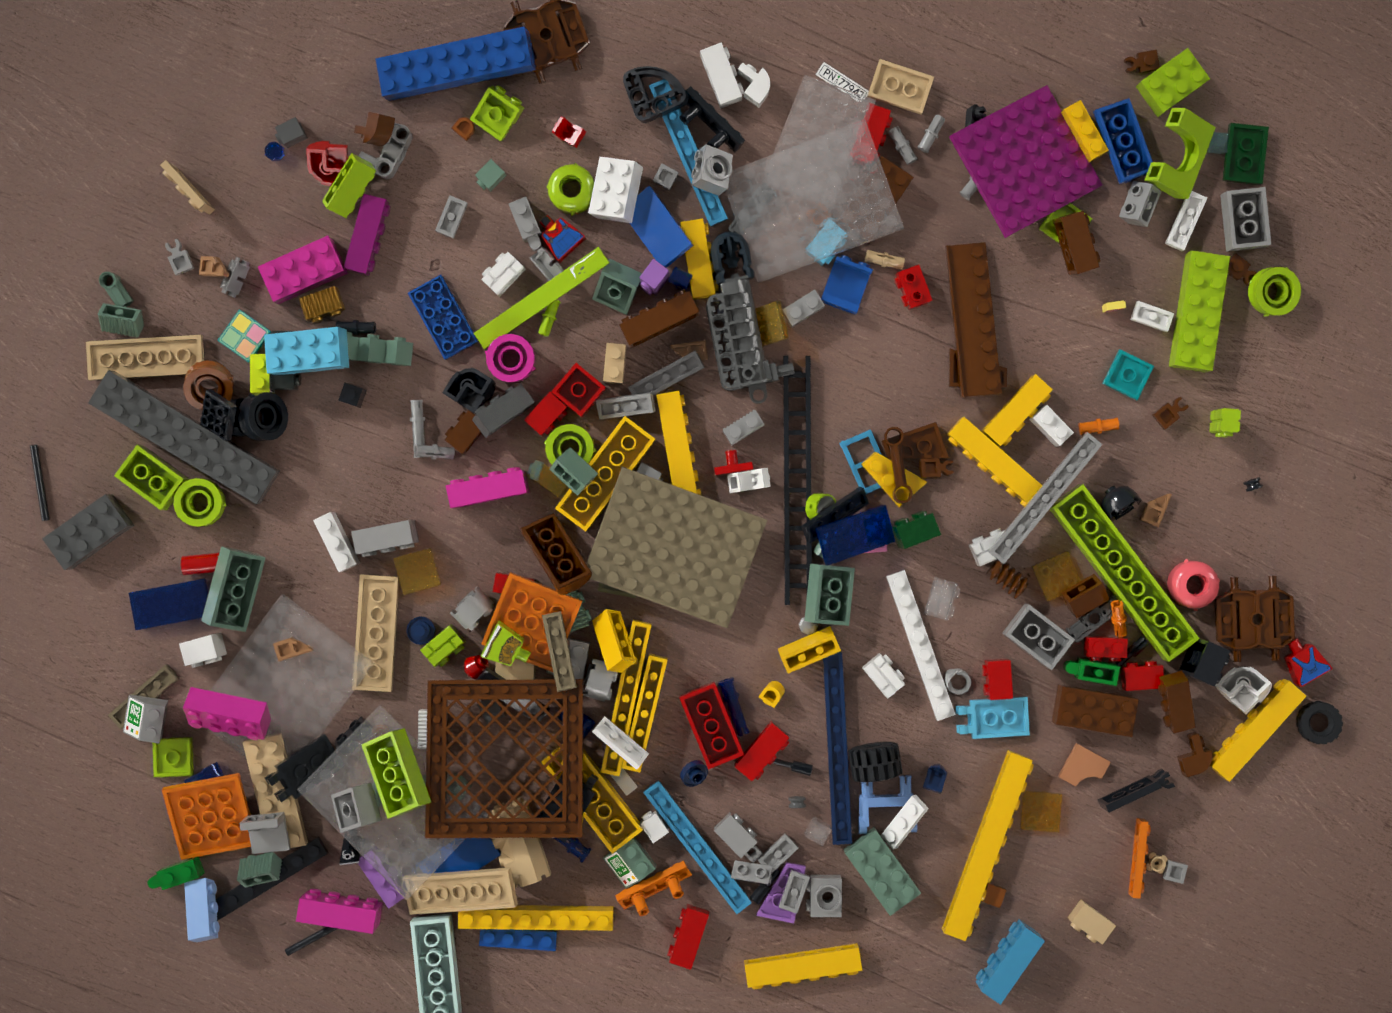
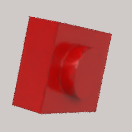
(568, 132)

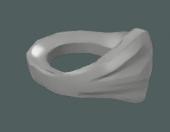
(950, 673)

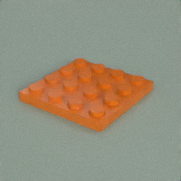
(522, 610)
(208, 815)

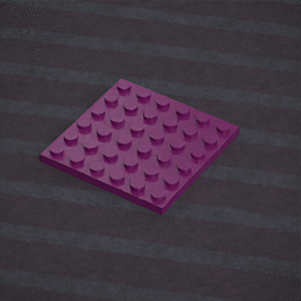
(1025, 161)

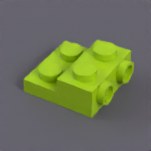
(497, 112)

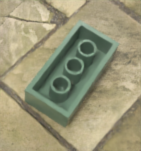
(233, 589)
(882, 871)

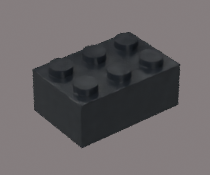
(1205, 662)

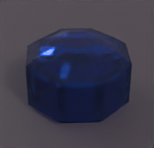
(274, 151)

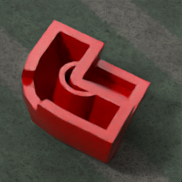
(326, 160)

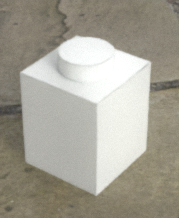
(654, 826)

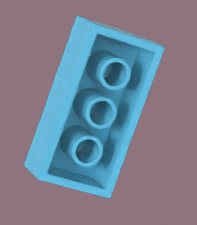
(306, 351)

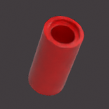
(199, 563)

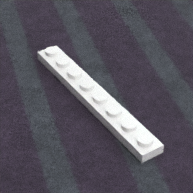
(920, 645)

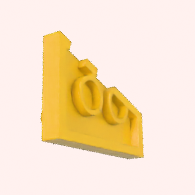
(881, 471)

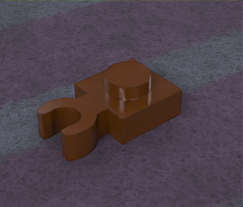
(1145, 61)
(1239, 269)
(1168, 414)
(932, 468)

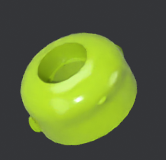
(559, 178)
(1287, 291)
(565, 432)
(184, 502)

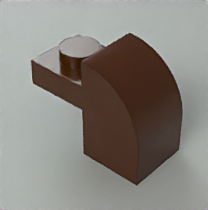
(377, 129)
(1198, 759)

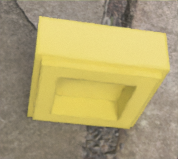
(1113, 306)

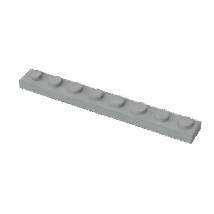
(1045, 498)

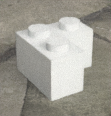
(203, 649)

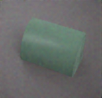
(573, 471)

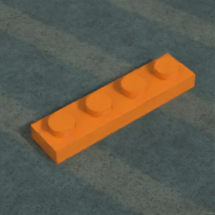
(1140, 849)

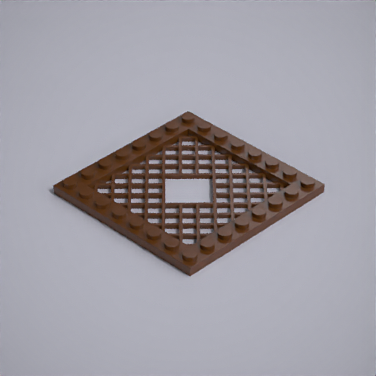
(436, 760)

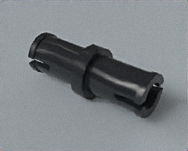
(358, 327)

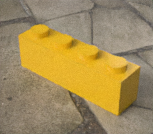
(698, 259)
(1016, 410)

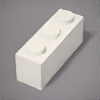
(721, 75)
(336, 541)

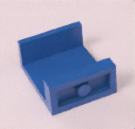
(846, 284)

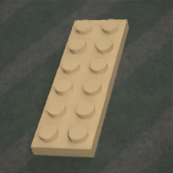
(144, 356)
(377, 629)
(261, 759)
(464, 892)

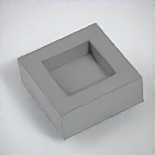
(665, 176)
(1175, 871)

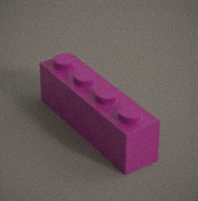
(367, 234)

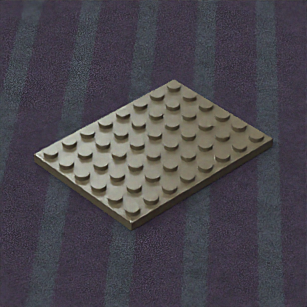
(675, 547)

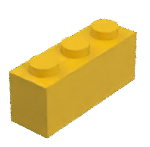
(1084, 131)
(613, 640)
(809, 649)

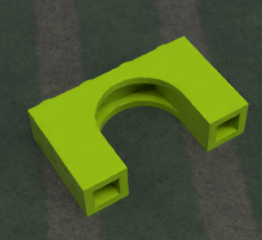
(1196, 137)

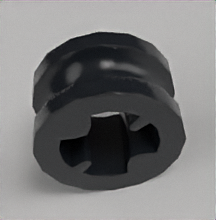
(1253, 484)

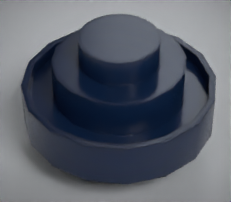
(421, 630)
(694, 773)

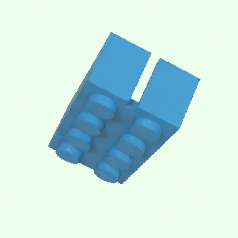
(1009, 961)

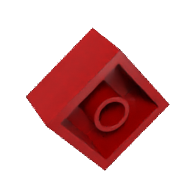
(579, 390)

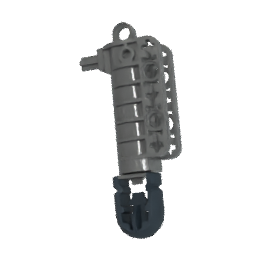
(740, 322)

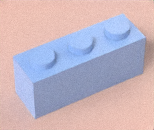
(201, 910)

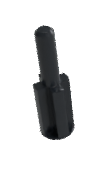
(1134, 650)
(796, 766)
(763, 889)

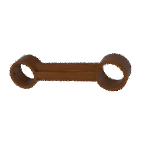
(898, 465)

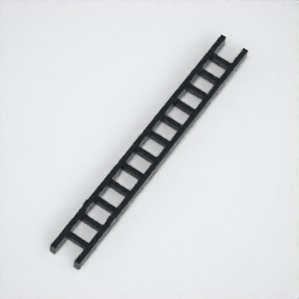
(786, 413)

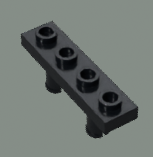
(719, 125)

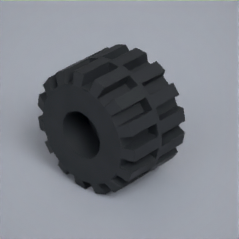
(875, 761)

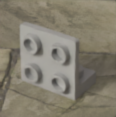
(267, 832)

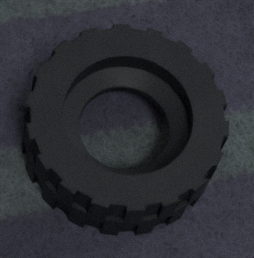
(1334, 726)

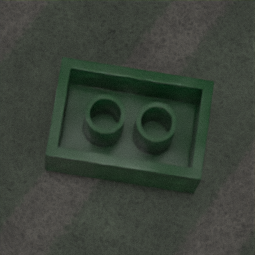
(915, 530)

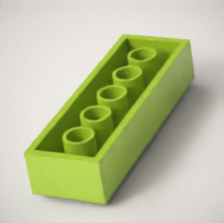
(1199, 311)

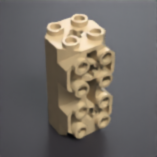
(522, 855)

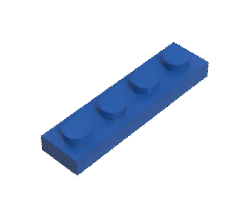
(519, 939)

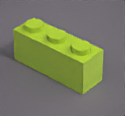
(349, 185)

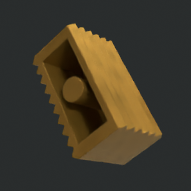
(322, 304)

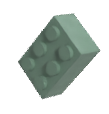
(829, 594)

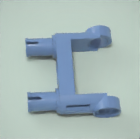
(868, 799)

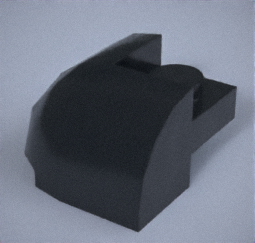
(470, 388)

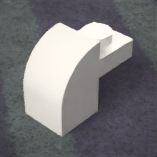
(759, 86)
(748, 480)

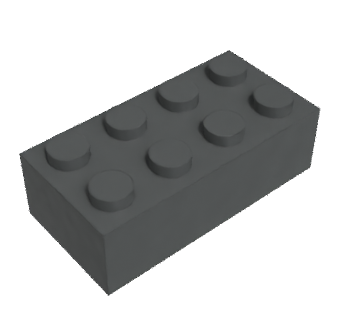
(88, 532)

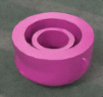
(499, 347)

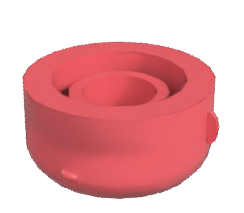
(1178, 584)

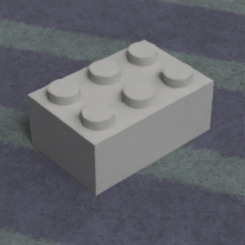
(1245, 219)
(385, 538)
(1038, 636)

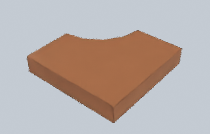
(1083, 764)

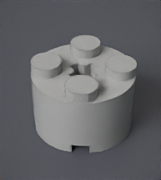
(472, 608)
(599, 681)

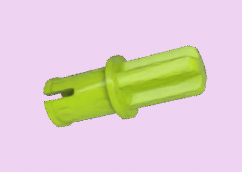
(548, 318)

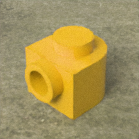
(772, 693)

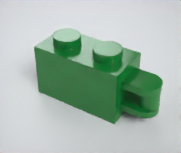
(1093, 671)
(177, 874)

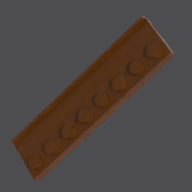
(973, 320)

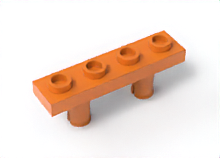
(661, 880)

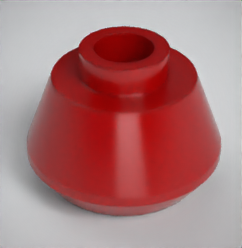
(475, 666)

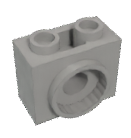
(712, 170)
(817, 887)

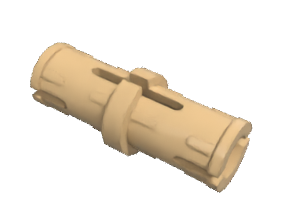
(884, 259)

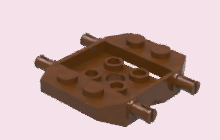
(555, 48)
(1271, 604)

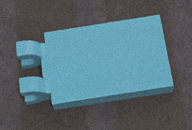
(995, 718)

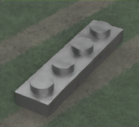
(668, 375)

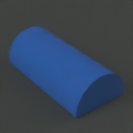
(1124, 140)

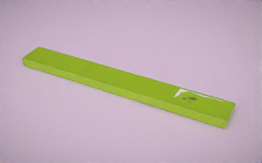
(542, 297)

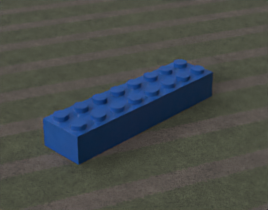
(455, 64)

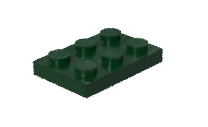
(1245, 154)

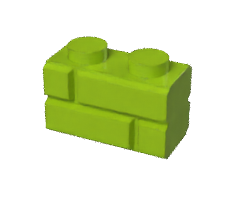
(1225, 422)
(443, 646)

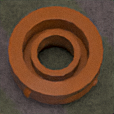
(203, 370)

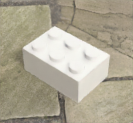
(615, 189)

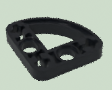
(645, 103)

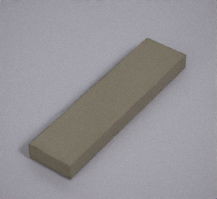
(559, 651)
(151, 688)

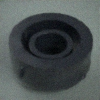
(273, 416)

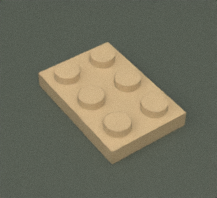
(900, 86)
(186, 188)

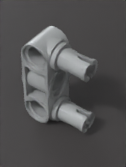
(392, 152)

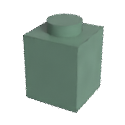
(490, 175)

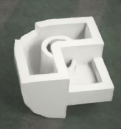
(1244, 687)

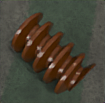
(1008, 577)

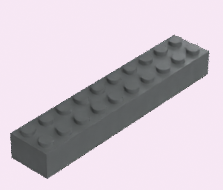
(183, 437)

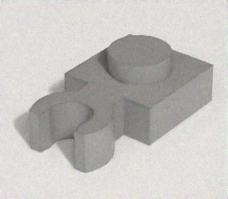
(179, 260)

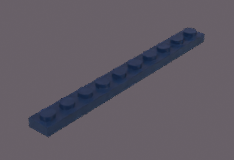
(837, 749)

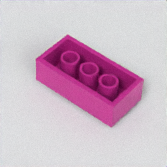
(302, 270)
(487, 489)
(227, 713)
(339, 911)

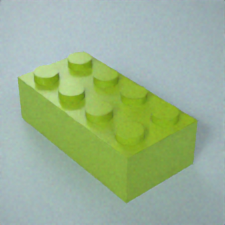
(396, 773)

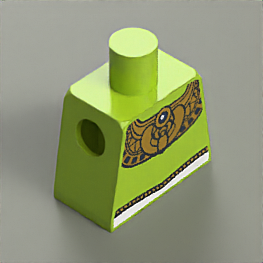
(504, 646)

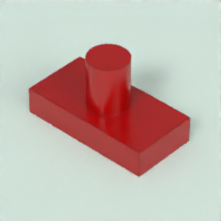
(732, 464)

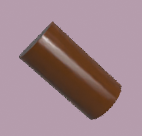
(556, 554)

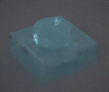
(1218, 143)
(535, 470)

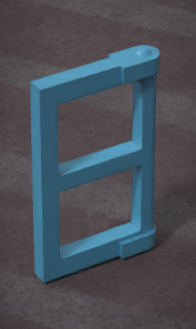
(844, 444)

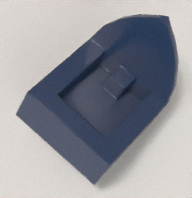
(935, 778)

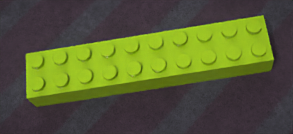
(1123, 573)

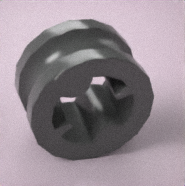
(797, 802)

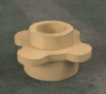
(1160, 867)

